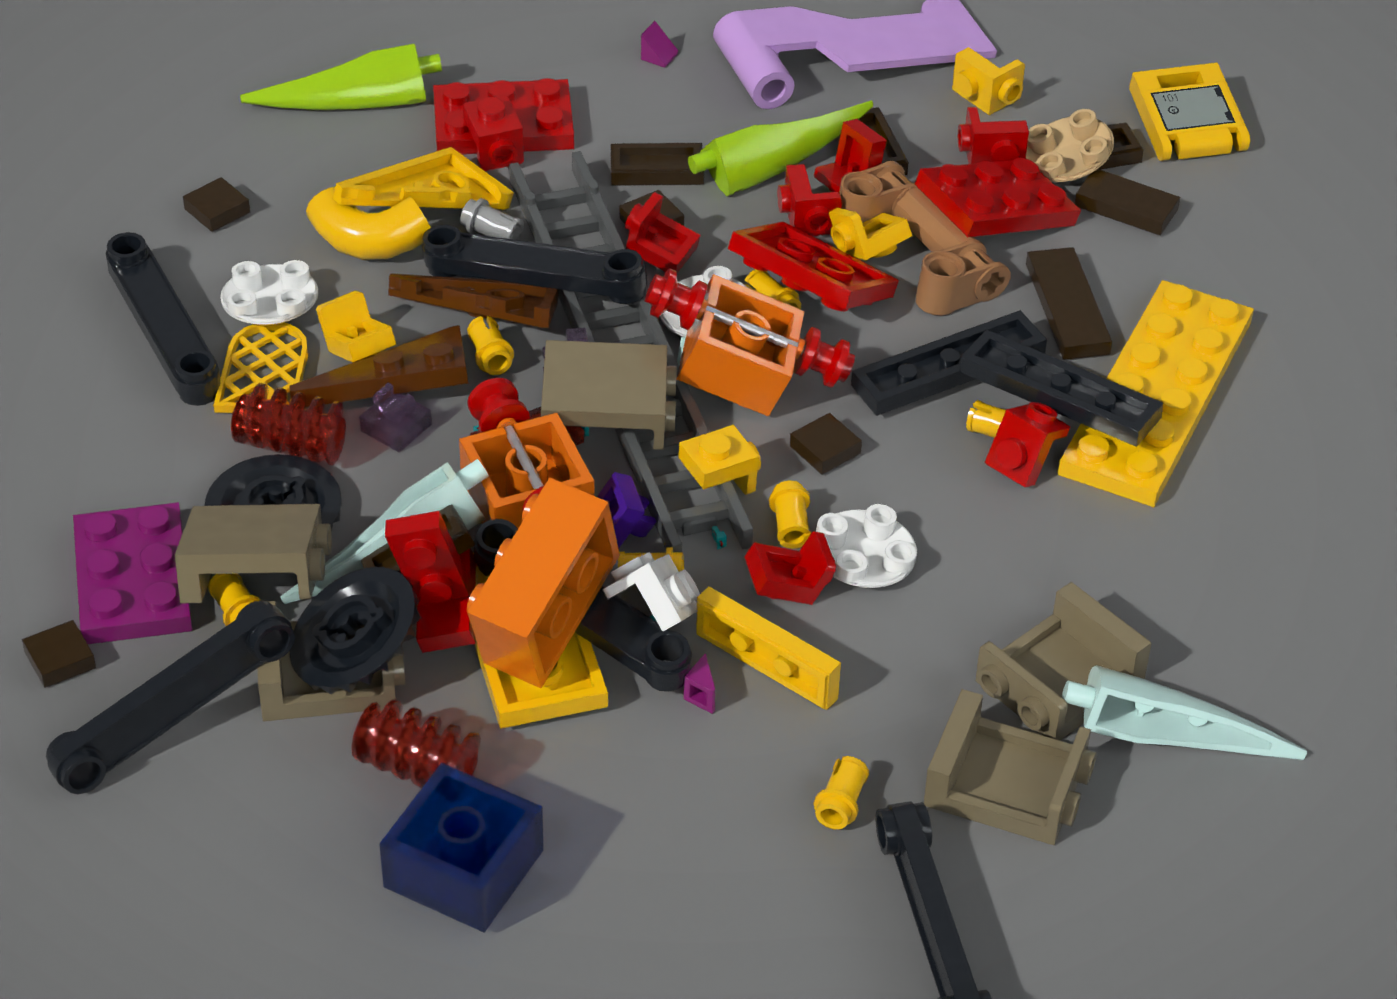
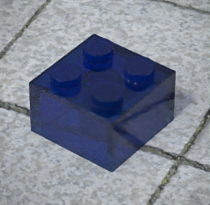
(462, 847)

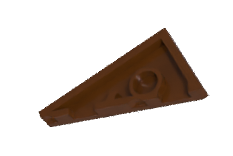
(480, 297)
(410, 367)

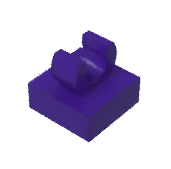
(626, 507)

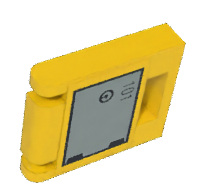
(1191, 108)

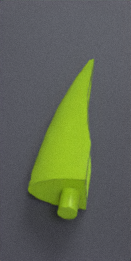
(370, 81)
(765, 150)

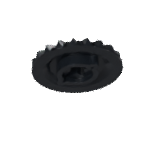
(278, 481)
(370, 597)

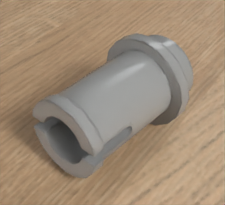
(486, 220)

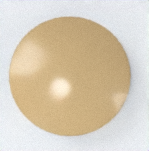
(1070, 146)

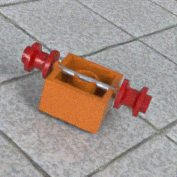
(744, 341)
(517, 452)

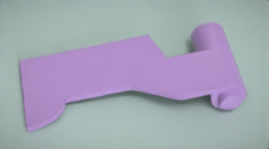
(756, 37)

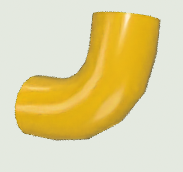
(366, 233)

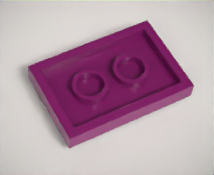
(129, 573)

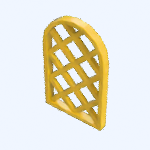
(228, 404)

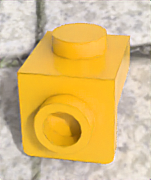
(985, 83)
(867, 239)
(351, 330)
(721, 458)

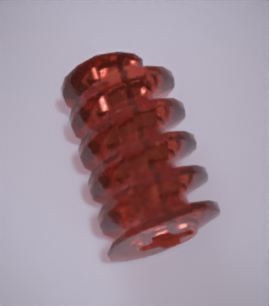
(289, 425)
(407, 747)

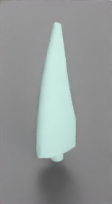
(427, 495)
(1159, 715)

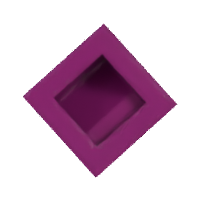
(657, 46)
(699, 686)

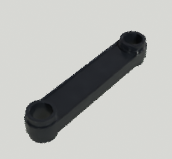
(614, 274)
(163, 319)
(610, 623)
(85, 755)
(907, 834)

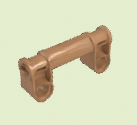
(956, 268)

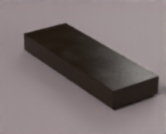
(1068, 303)

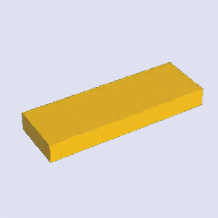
(768, 648)

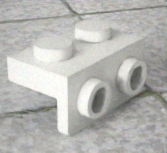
(664, 588)

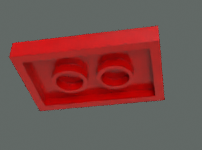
(539, 104)
(997, 197)
(812, 266)

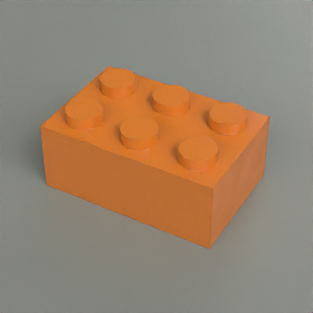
(543, 582)

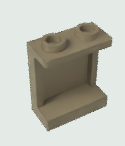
(610, 386)
(252, 541)
(1060, 649)
(289, 697)
(1007, 774)

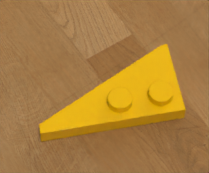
(432, 181)

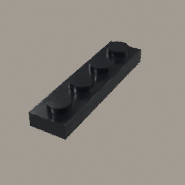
(934, 365)
(1062, 387)

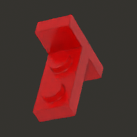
(438, 578)

